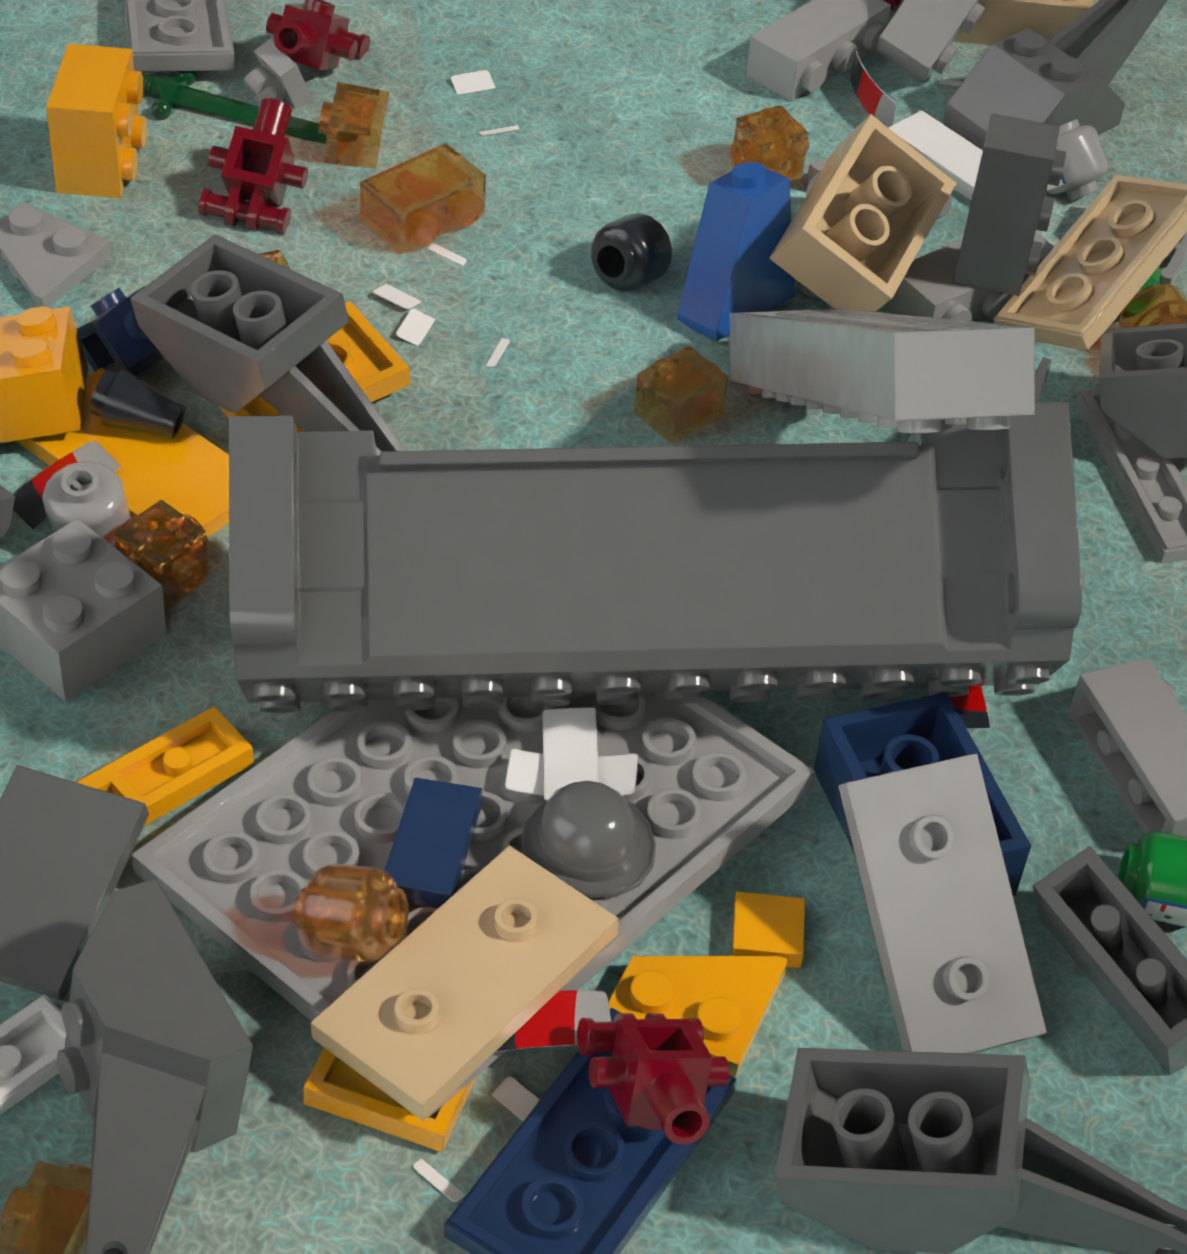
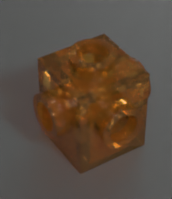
(771, 140)
(167, 548)

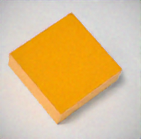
(768, 926)

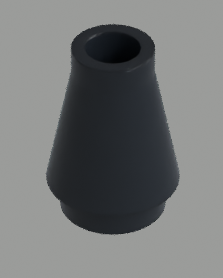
(134, 405)

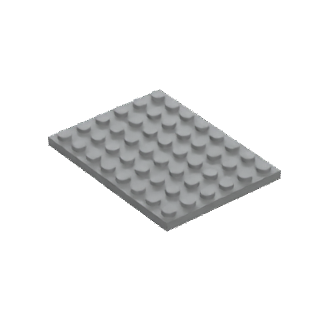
(346, 782)

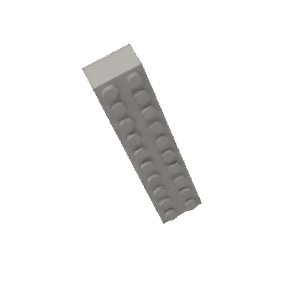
(887, 366)

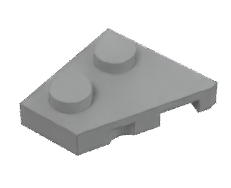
(48, 252)

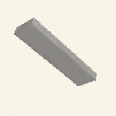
(1147, 480)

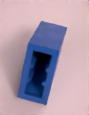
(732, 249)

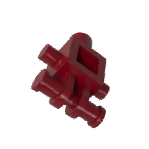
(315, 35)
(256, 170)
(655, 1071)

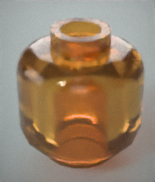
(351, 912)

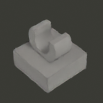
(277, 77)

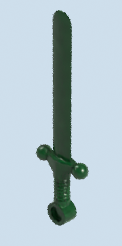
(176, 91)

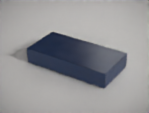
(434, 840)

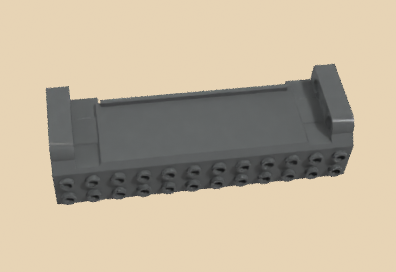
(649, 567)

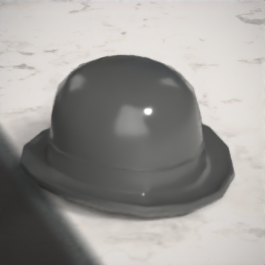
(591, 839)

